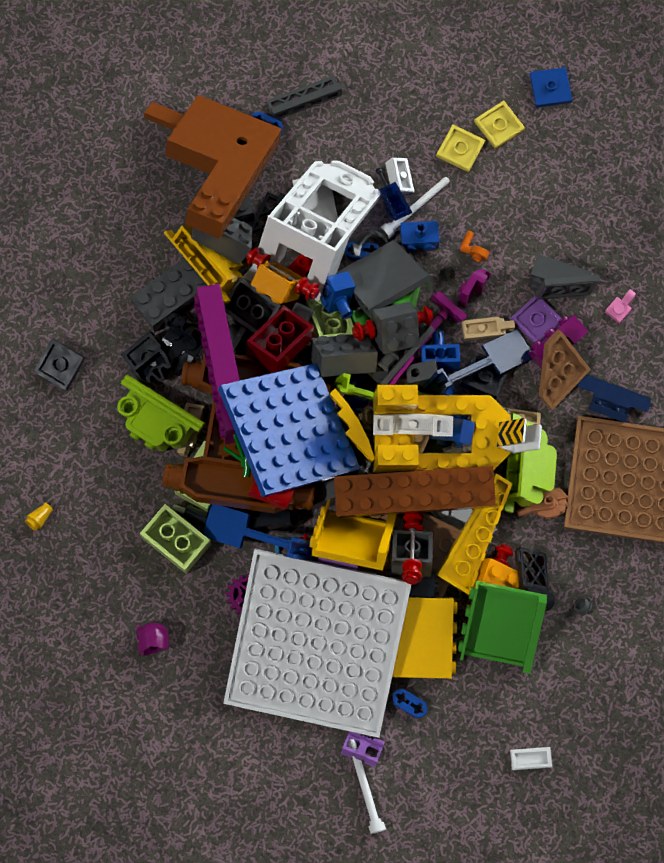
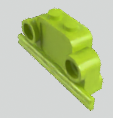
(155, 418)
(530, 473)

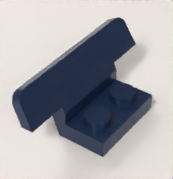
(612, 399)

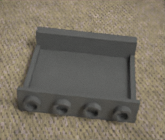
(385, 277)

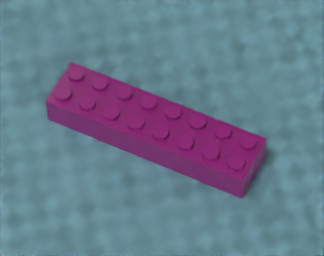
(218, 350)

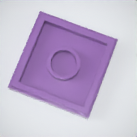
(535, 319)

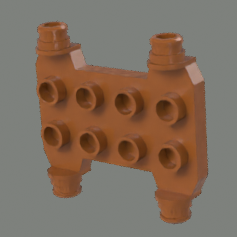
(218, 475)

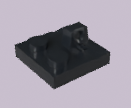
(59, 364)
(484, 381)

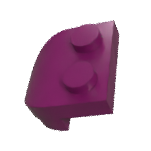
(474, 284)

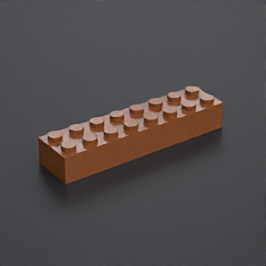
(414, 492)

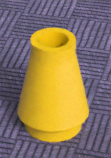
(37, 518)

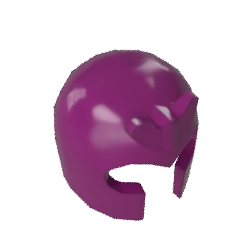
(152, 638)

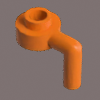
(478, 253)

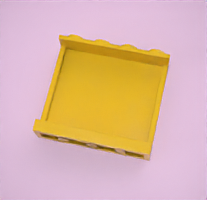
(352, 539)
(427, 639)

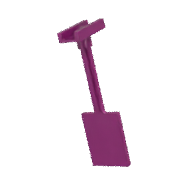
(447, 308)

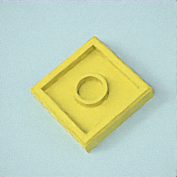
(499, 124)
(460, 148)

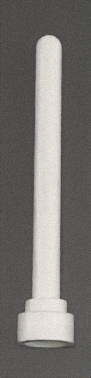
(389, 229)
(376, 824)

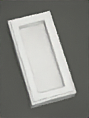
(531, 758)

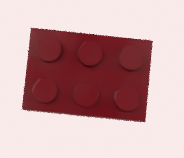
(279, 340)

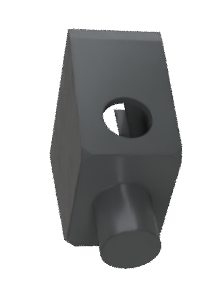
(419, 374)

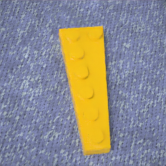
(468, 551)

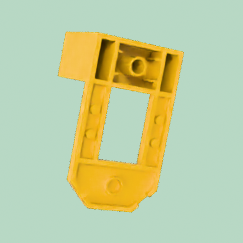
(398, 451)

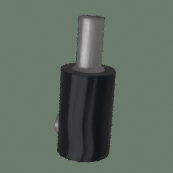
(192, 514)

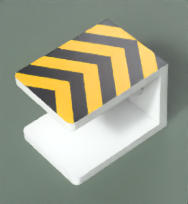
(517, 437)

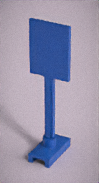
(231, 527)

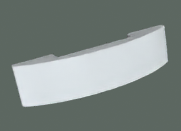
(412, 424)

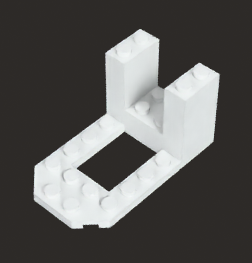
(311, 234)

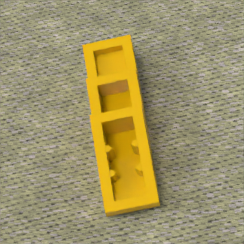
(356, 432)

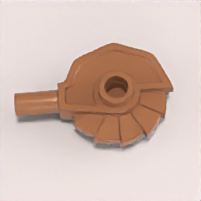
(552, 505)

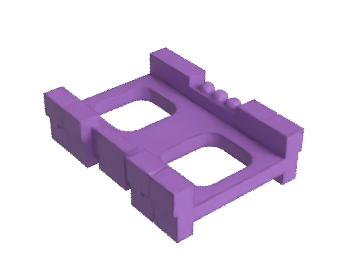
(364, 742)

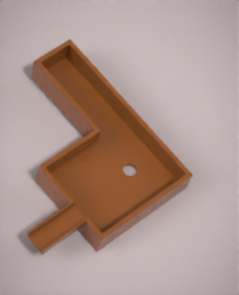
(208, 141)

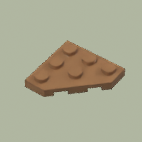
(560, 369)

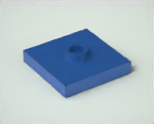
(550, 87)

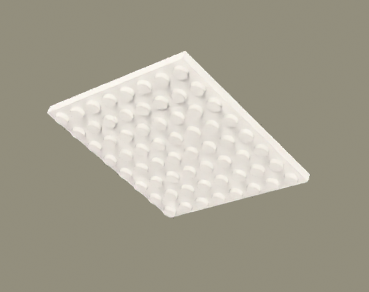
(317, 642)

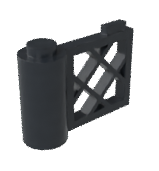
(533, 584)

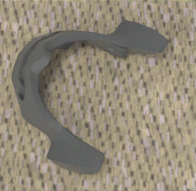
(356, 248)

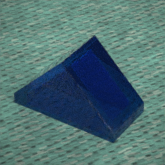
(394, 201)

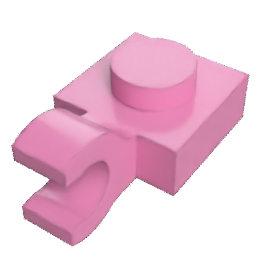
(619, 308)

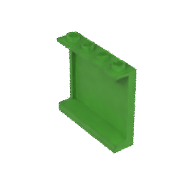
(503, 624)

